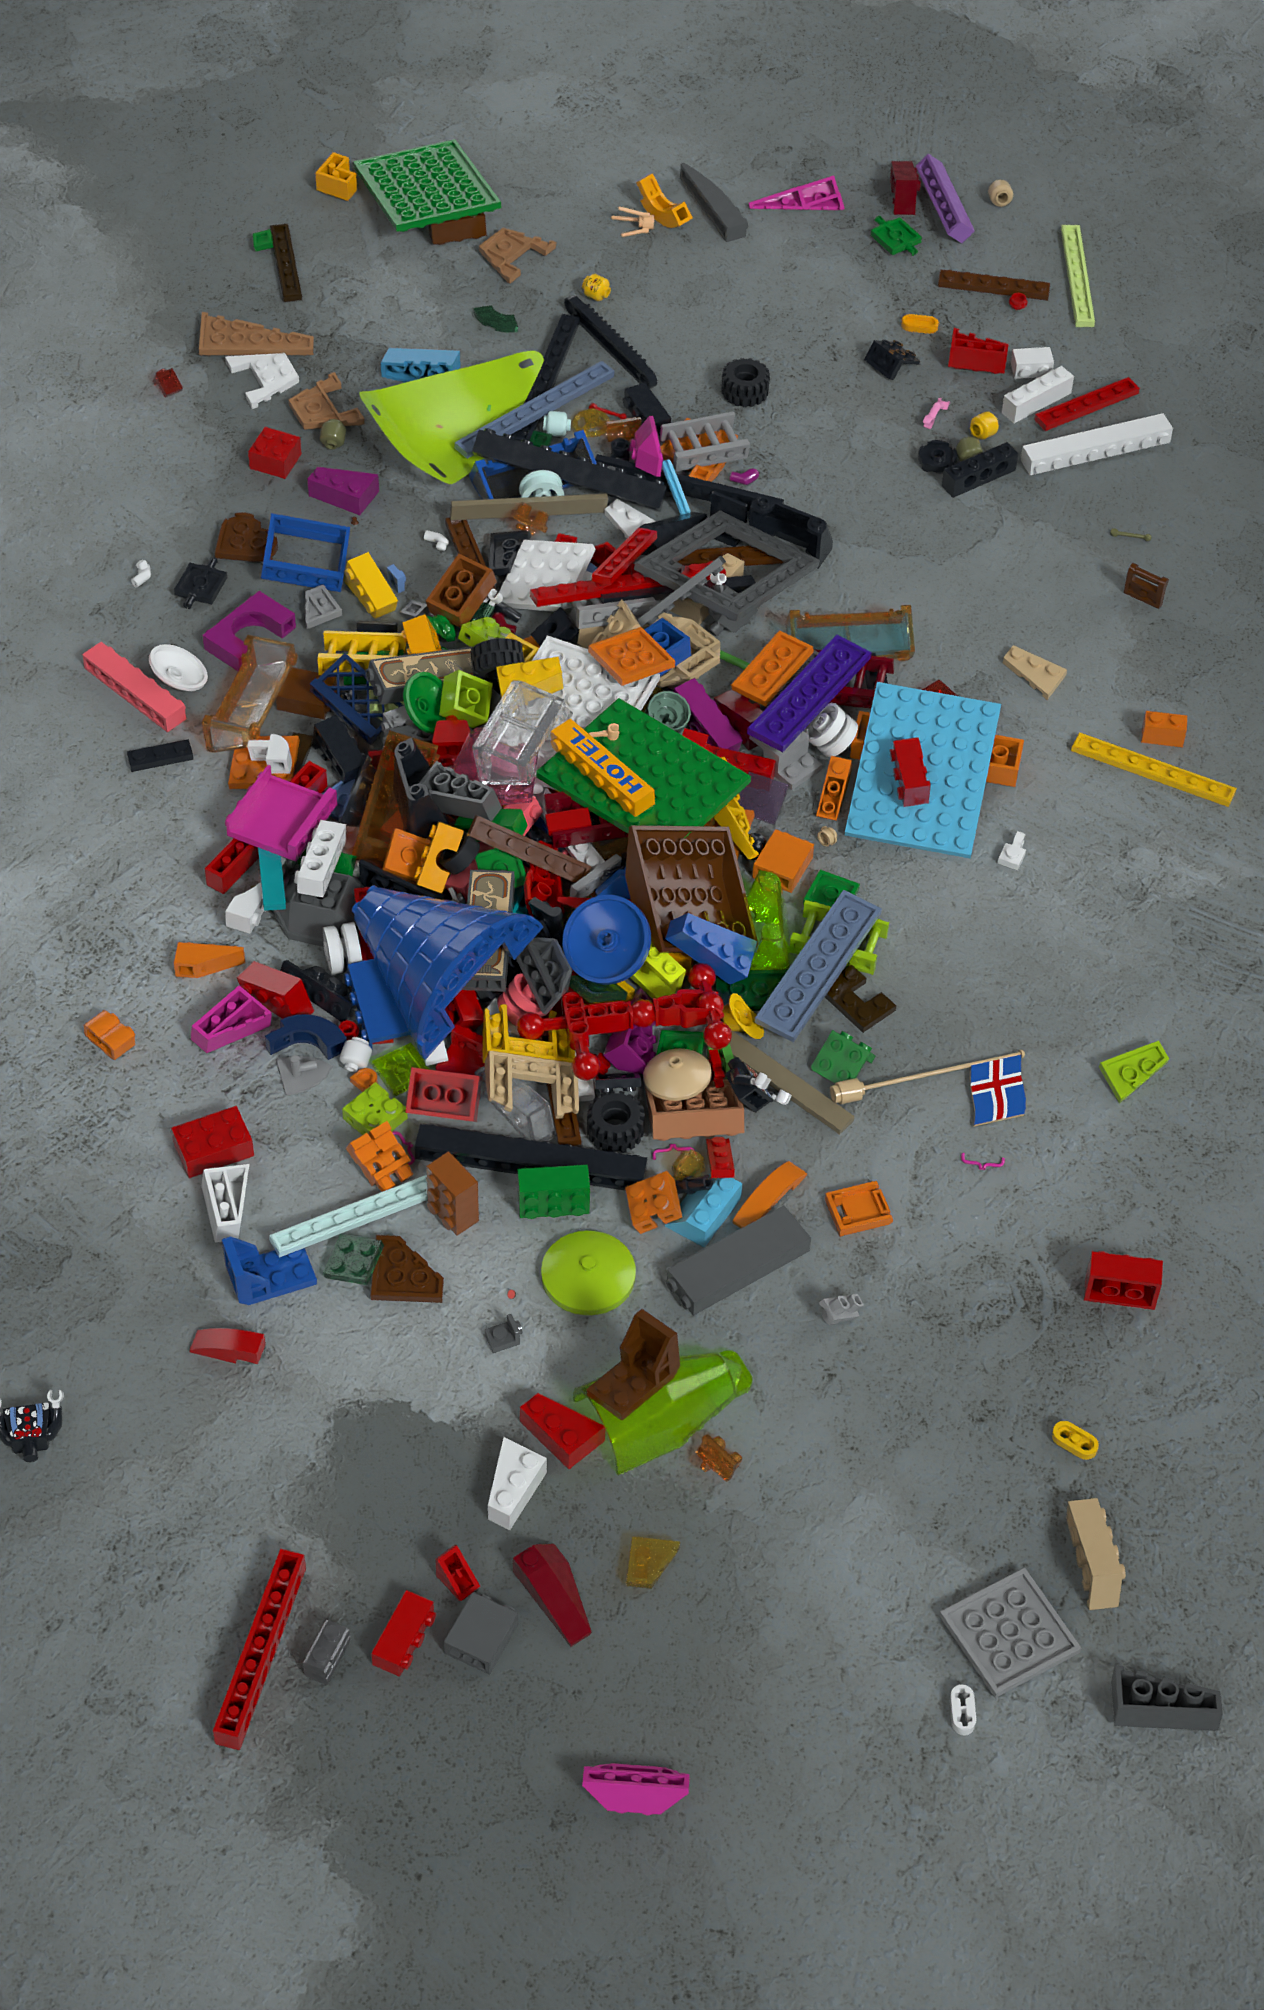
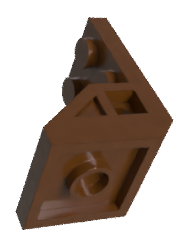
(646, 1365)

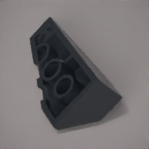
(671, 528)

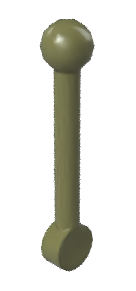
(1114, 532)

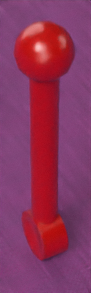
(622, 416)

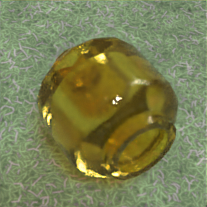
(688, 1164)

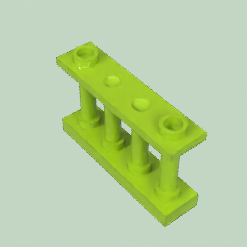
(863, 961)

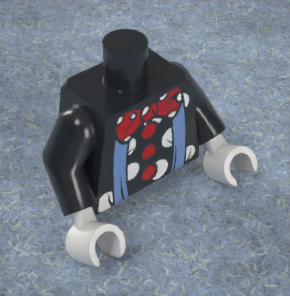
(751, 1087)
(31, 1426)

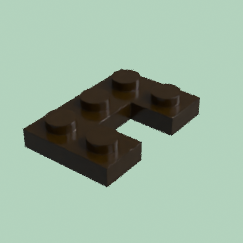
(858, 1012)

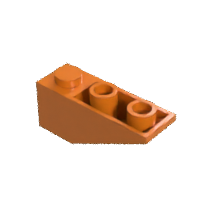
(834, 788)
(199, 960)

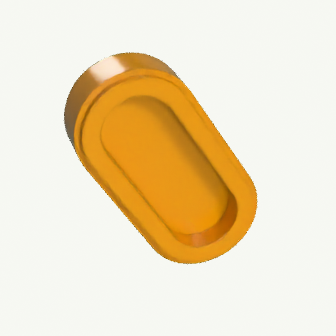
(919, 323)

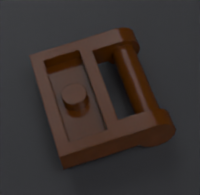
(1144, 590)

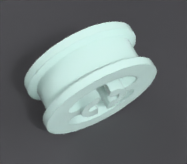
(540, 484)

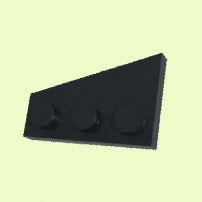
(504, 549)

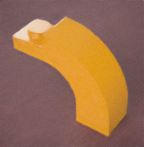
(655, 203)

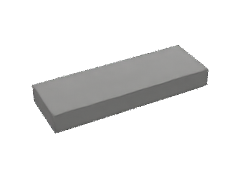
(595, 878)

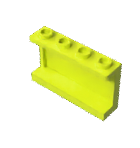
(659, 974)

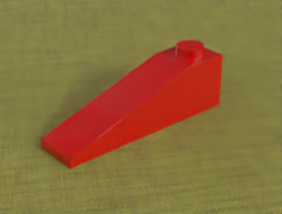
(542, 885)

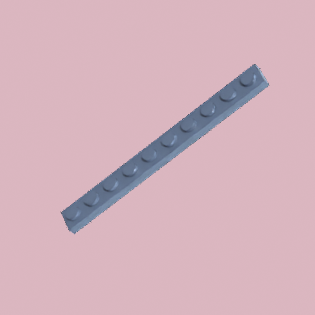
(541, 405)

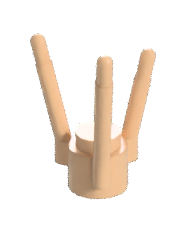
(645, 221)

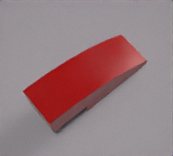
(229, 1344)

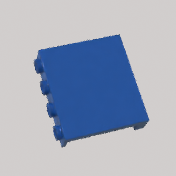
(374, 1003)

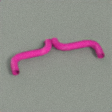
(410, 1145)
(669, 1149)
(979, 1164)

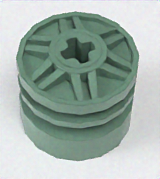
(670, 709)

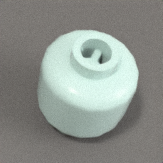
(556, 423)

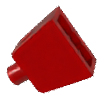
(450, 736)

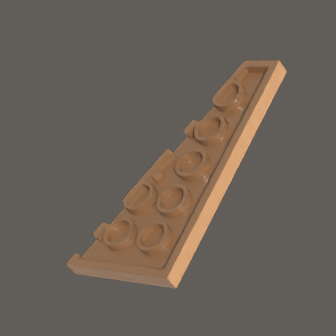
(247, 338)

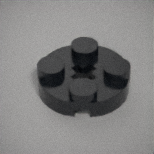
(927, 454)

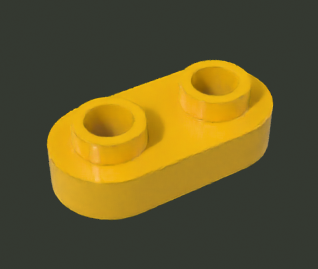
(1076, 1440)

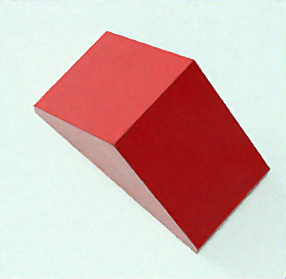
(456, 1573)

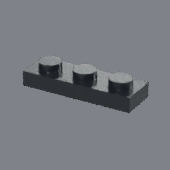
(160, 755)

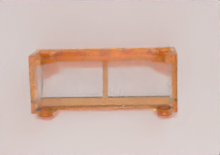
(250, 694)

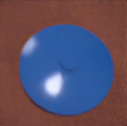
(606, 939)

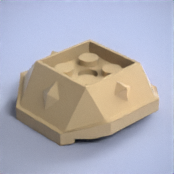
(704, 653)

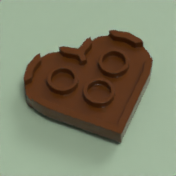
(243, 539)

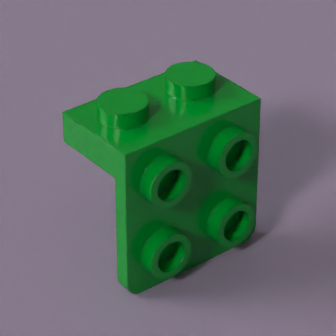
(841, 1057)

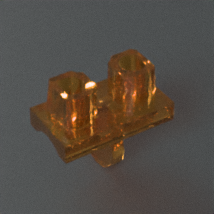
(622, 428)
(522, 515)
(716, 1458)

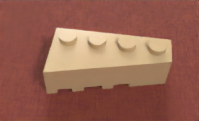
(1095, 1553)

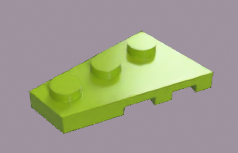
(1133, 1068)

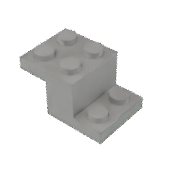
(795, 763)

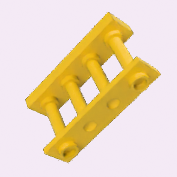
(358, 641)

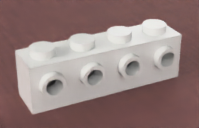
(1037, 394)

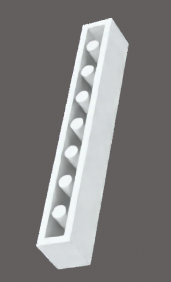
(1096, 444)

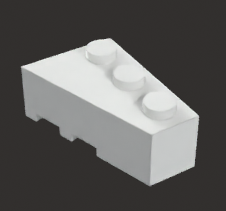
(224, 1198)
(514, 1483)

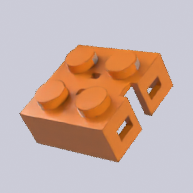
(663, 1205)

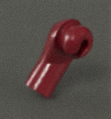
(499, 618)

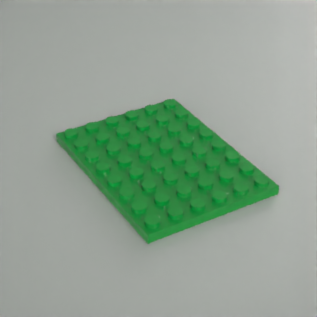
(426, 185)
(686, 778)

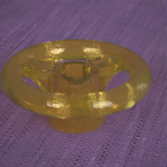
(592, 420)

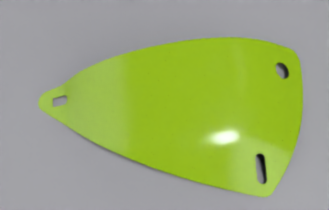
(455, 402)

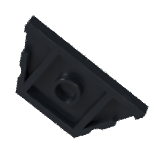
(358, 796)

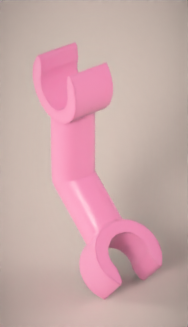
(929, 419)

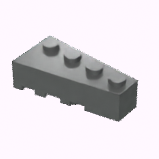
(460, 795)
(1163, 1703)

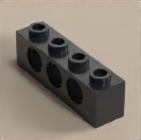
(979, 469)

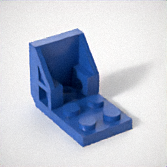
(265, 1275)

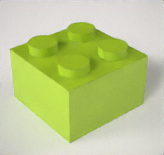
(466, 698)

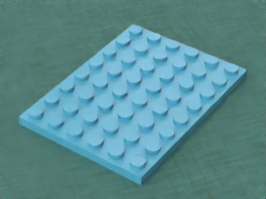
(957, 753)

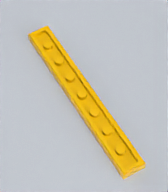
(1154, 769)

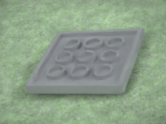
(1010, 1632)

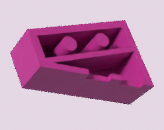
(230, 1020)

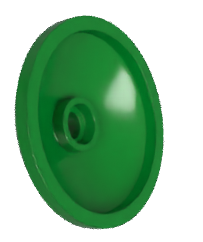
(423, 700)

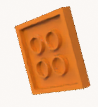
(631, 656)
(245, 772)

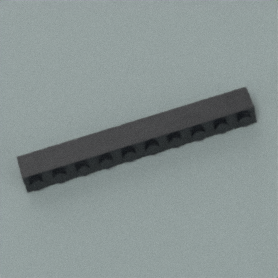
(570, 470)
(510, 1154)

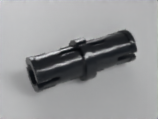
(692, 1184)

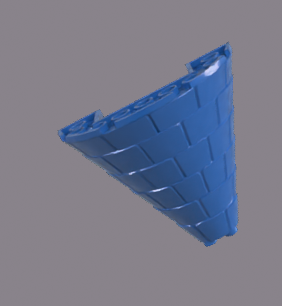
(432, 951)

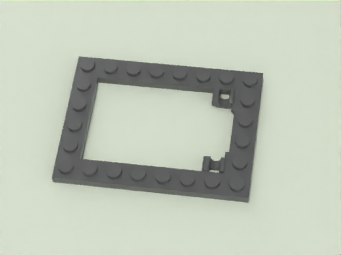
(665, 569)

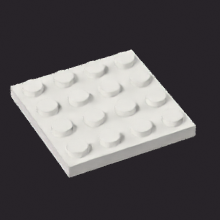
(544, 565)

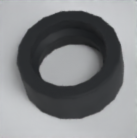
(458, 861)

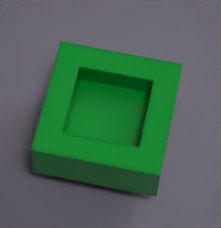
(262, 240)

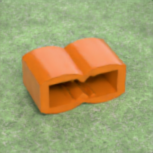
(109, 1034)

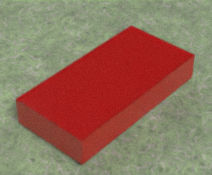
(567, 820)

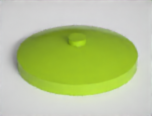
(588, 1272)

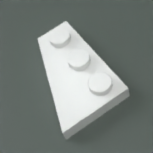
(626, 517)

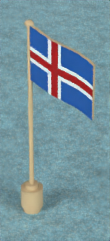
(994, 1087)

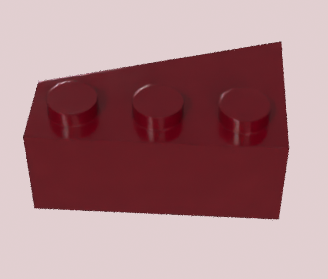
(904, 185)
(739, 713)

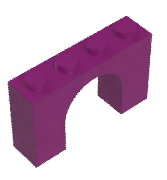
(256, 611)

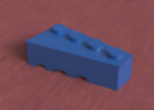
(711, 944)

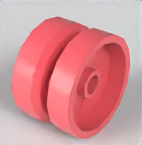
(519, 999)

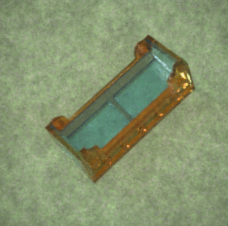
(879, 632)

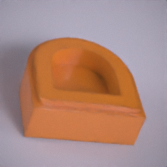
(364, 1078)

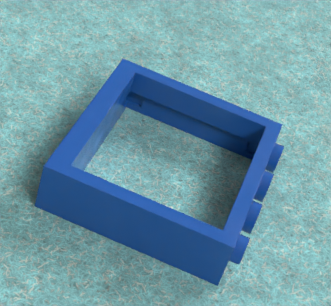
(302, 574)

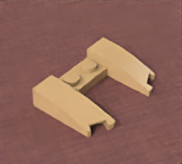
(503, 1067)

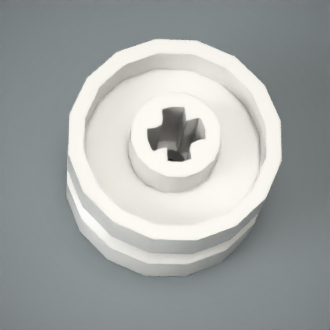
(832, 730)
(338, 949)

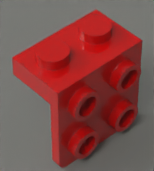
(464, 1053)

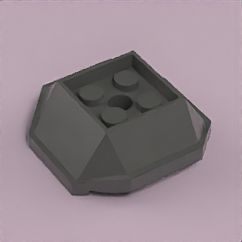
(308, 914)

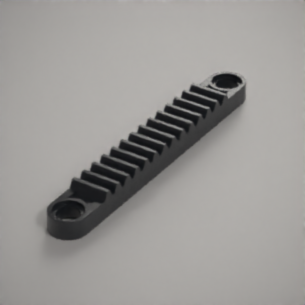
(611, 341)

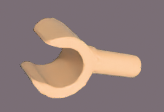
(612, 732)

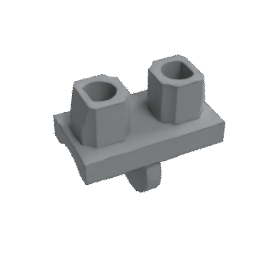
(841, 1308)

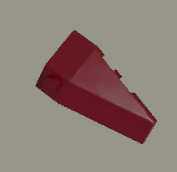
(552, 1585)

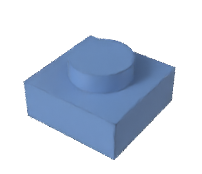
(396, 578)

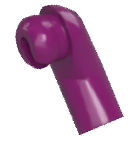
(745, 478)

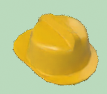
(741, 1017)

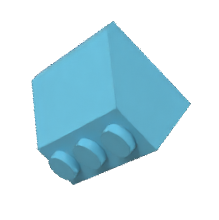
(707, 1210)

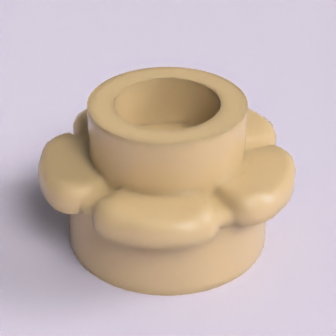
(827, 836)

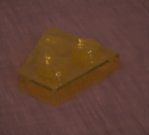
(649, 1560)

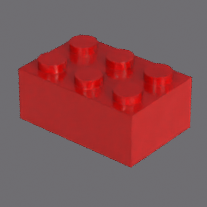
(444, 1094)
(212, 1141)
(1123, 1280)

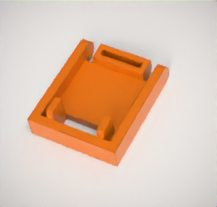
(861, 1207)

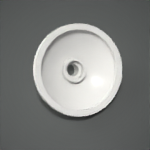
(178, 668)

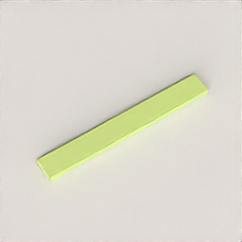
(1077, 276)

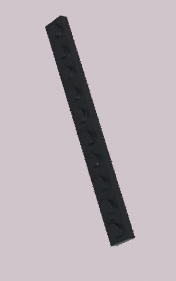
(551, 366)
(691, 486)

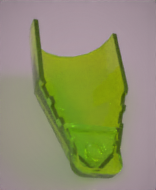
(675, 1412)

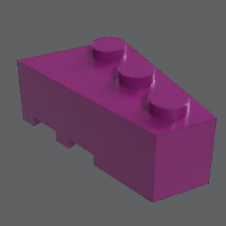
(343, 488)

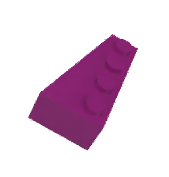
(707, 717)

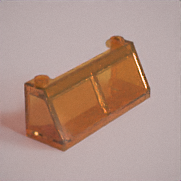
(381, 810)

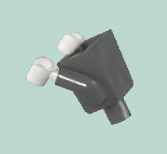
(721, 620)

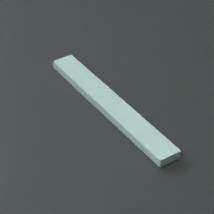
(349, 1217)

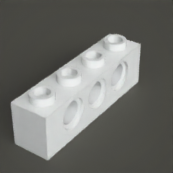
(320, 858)

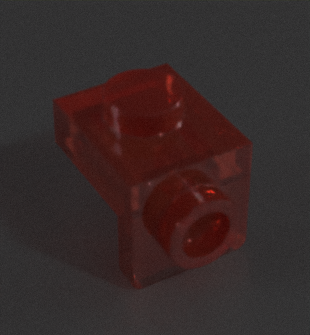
(167, 382)

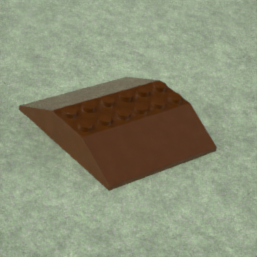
(686, 876)

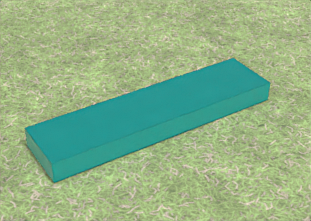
(271, 880)

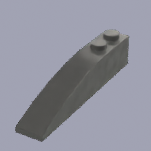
(715, 204)

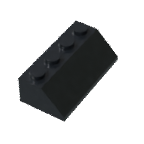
(372, 874)

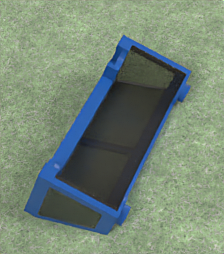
(503, 481)

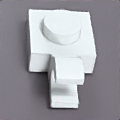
(1013, 854)

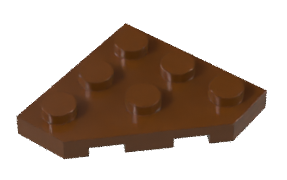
(404, 1275)

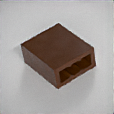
(296, 694)

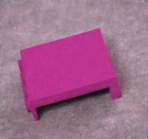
(279, 815)

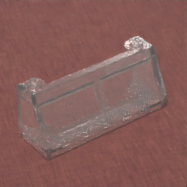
(516, 734)

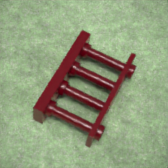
(859, 697)
(562, 802)

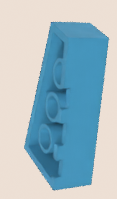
(415, 364)

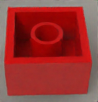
(274, 452)

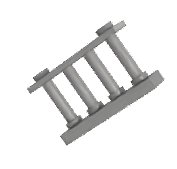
(707, 455)
(595, 614)

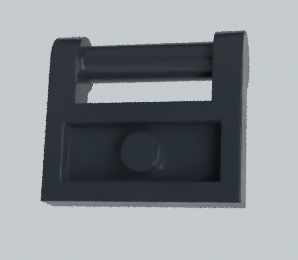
(551, 916)

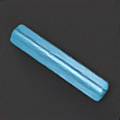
(675, 487)

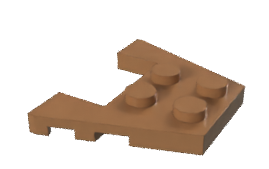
(507, 246)
(315, 408)

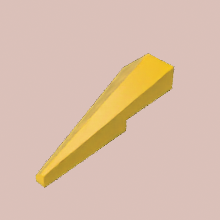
(735, 818)

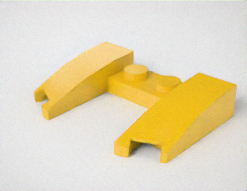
(497, 1039)

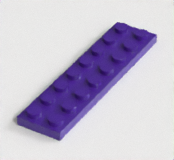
(809, 693)

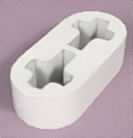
(957, 1710)

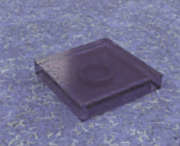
(764, 797)

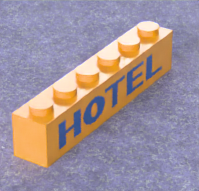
(602, 767)

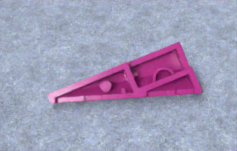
(812, 196)

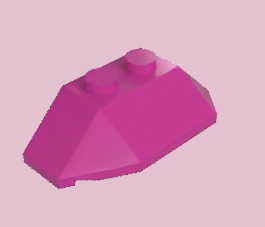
(647, 449)
(635, 1787)

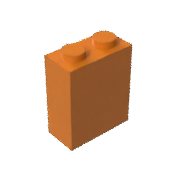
(785, 857)

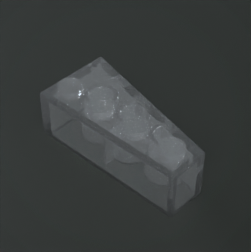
(530, 1111)

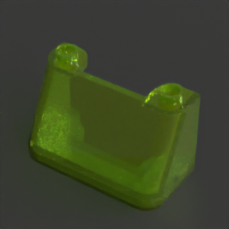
(769, 907)

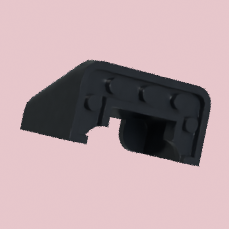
(793, 526)
(413, 798)

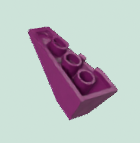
(632, 1048)

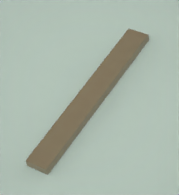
(551, 505)
(802, 1093)

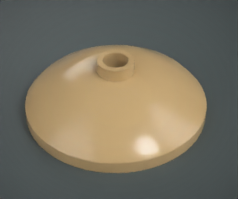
(677, 1074)

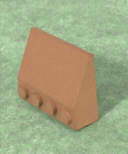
(706, 1114)

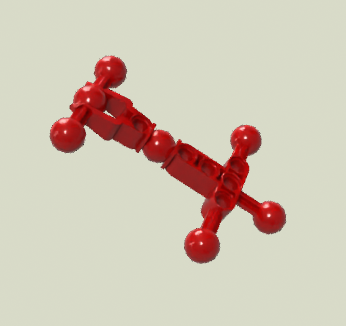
(619, 1016)

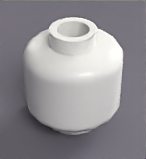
(355, 1054)

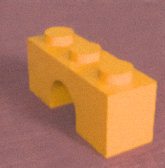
(443, 838)

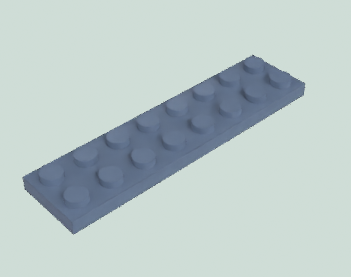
(818, 966)

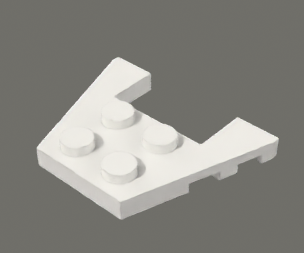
(271, 370)

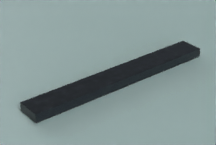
(736, 583)

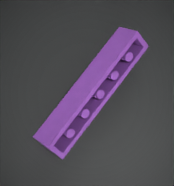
(945, 198)

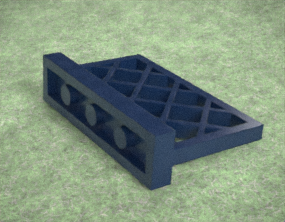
(342, 707)

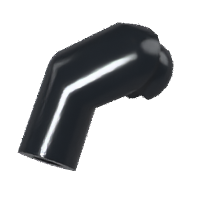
(507, 611)

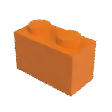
(1164, 729)

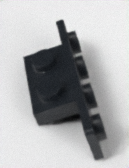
(322, 989)

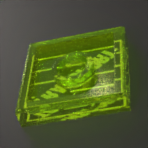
(396, 1068)

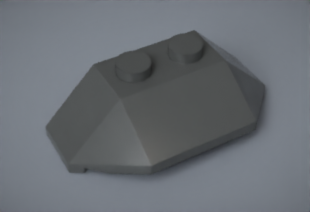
(545, 971)

